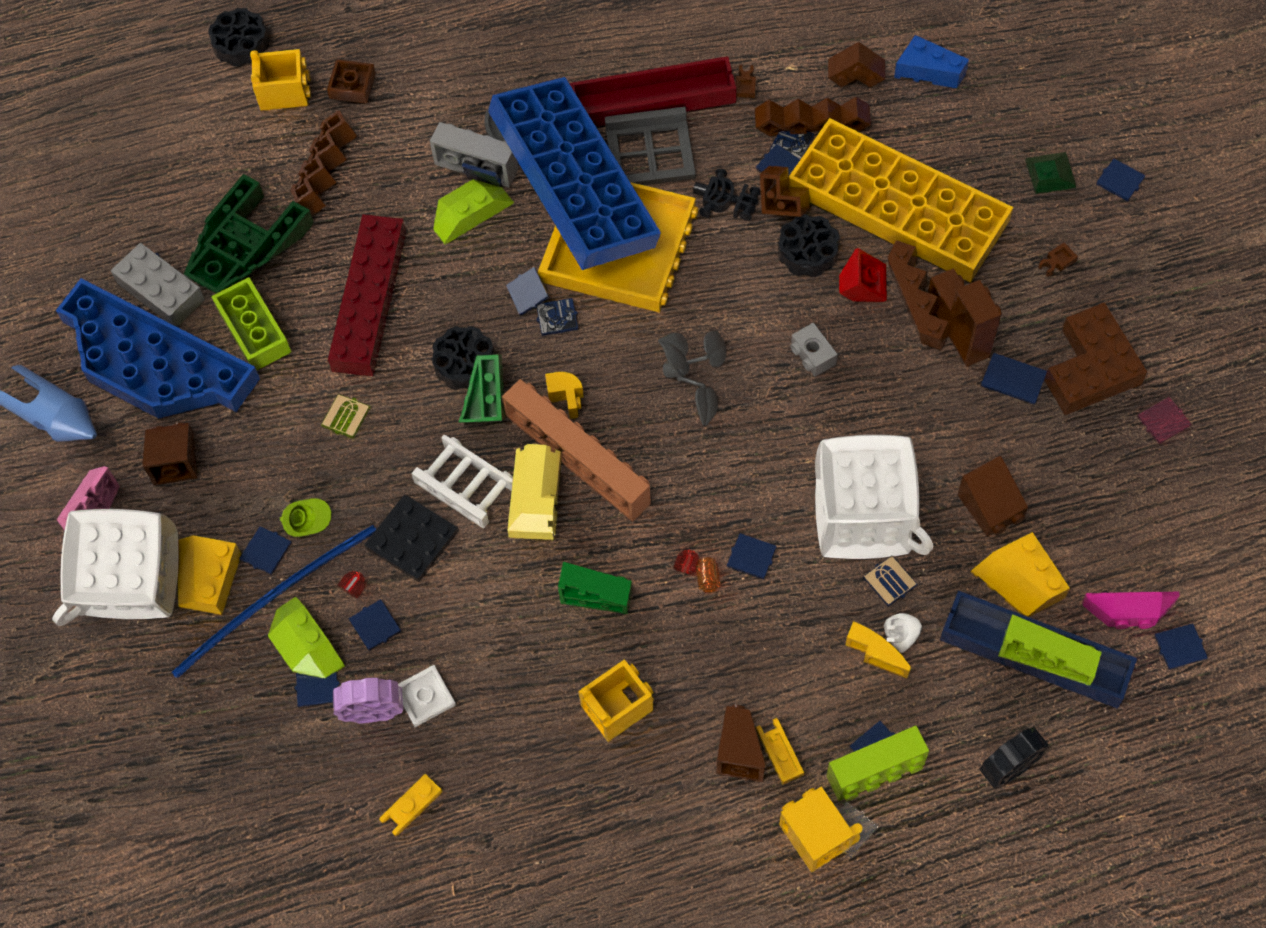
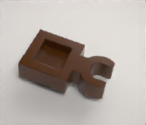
(745, 83)
(1058, 258)

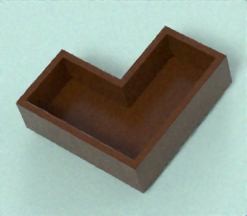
(970, 315)
(1102, 365)

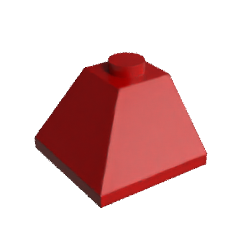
(863, 278)

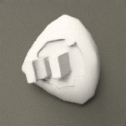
(902, 631)

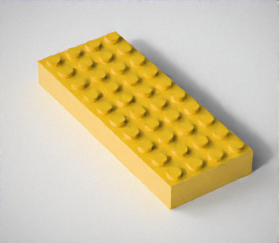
(901, 199)

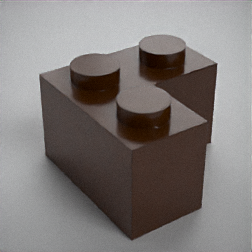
(856, 63)
(778, 197)

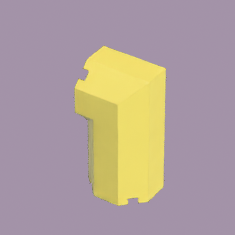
(534, 493)

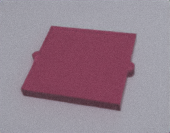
(1164, 420)

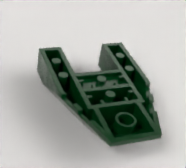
(235, 246)

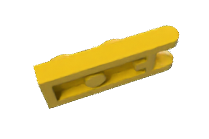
(780, 753)
(412, 803)

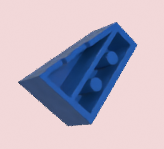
(931, 63)

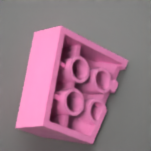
(94, 492)

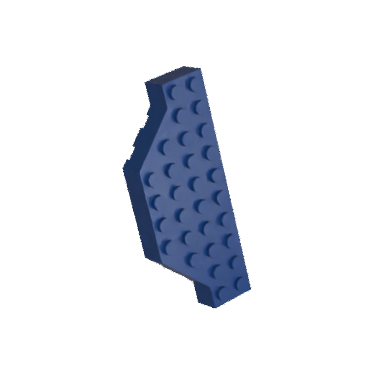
(149, 358)

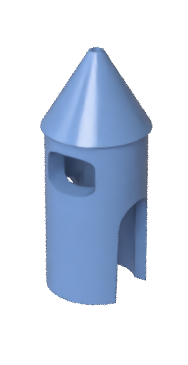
(52, 410)

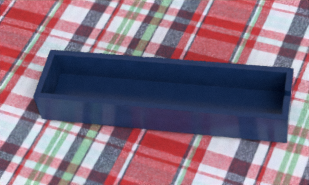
(981, 629)

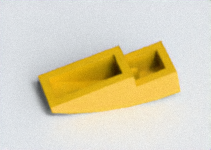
(877, 650)

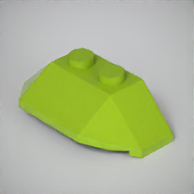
(468, 208)
(303, 642)

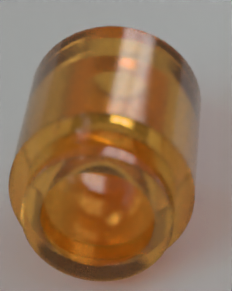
(708, 575)

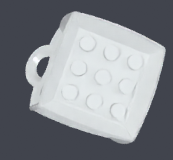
(868, 497)
(118, 565)

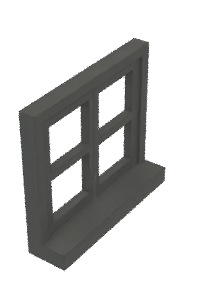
(645, 124)

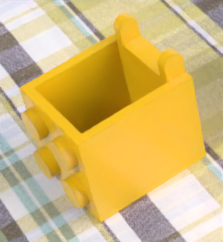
(280, 79)
(609, 706)
(817, 828)

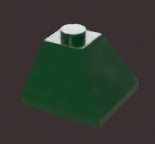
(1050, 173)

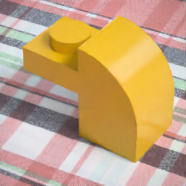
(563, 387)

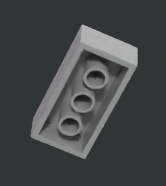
(456, 146)
(158, 285)

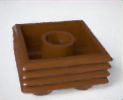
(351, 81)

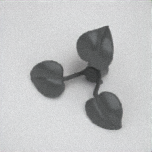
(675, 349)

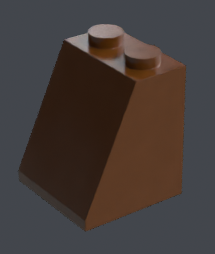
(170, 454)
(992, 497)
(739, 746)

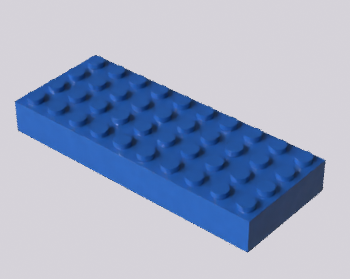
(574, 173)

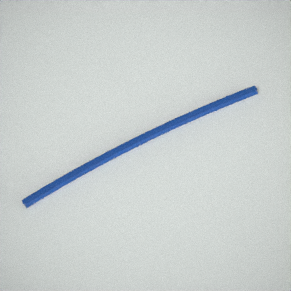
(210, 643)

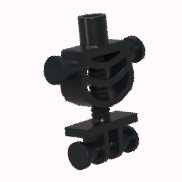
(714, 198)

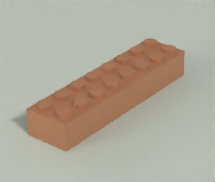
(578, 450)

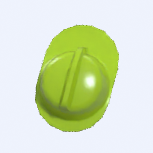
(306, 517)

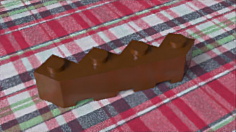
(801, 117)
(325, 155)
(919, 304)

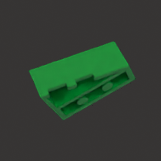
(485, 391)
(594, 589)

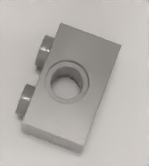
(812, 338)

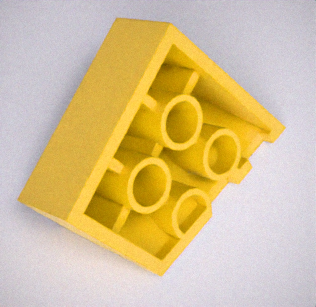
(206, 573)
(1023, 576)

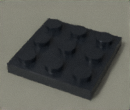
(411, 538)

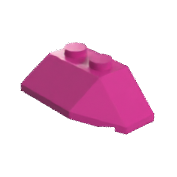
(1130, 608)

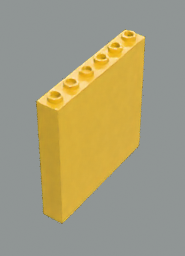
(635, 279)

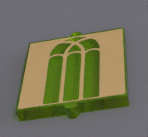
(345, 416)

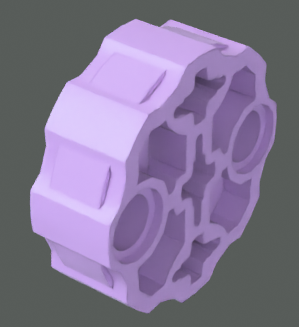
(367, 700)

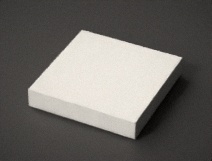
(425, 696)

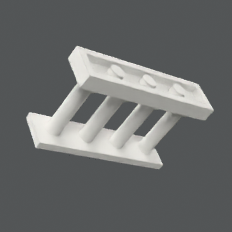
(460, 501)

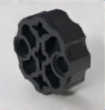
(238, 34)
(818, 241)
(447, 351)
(1014, 757)

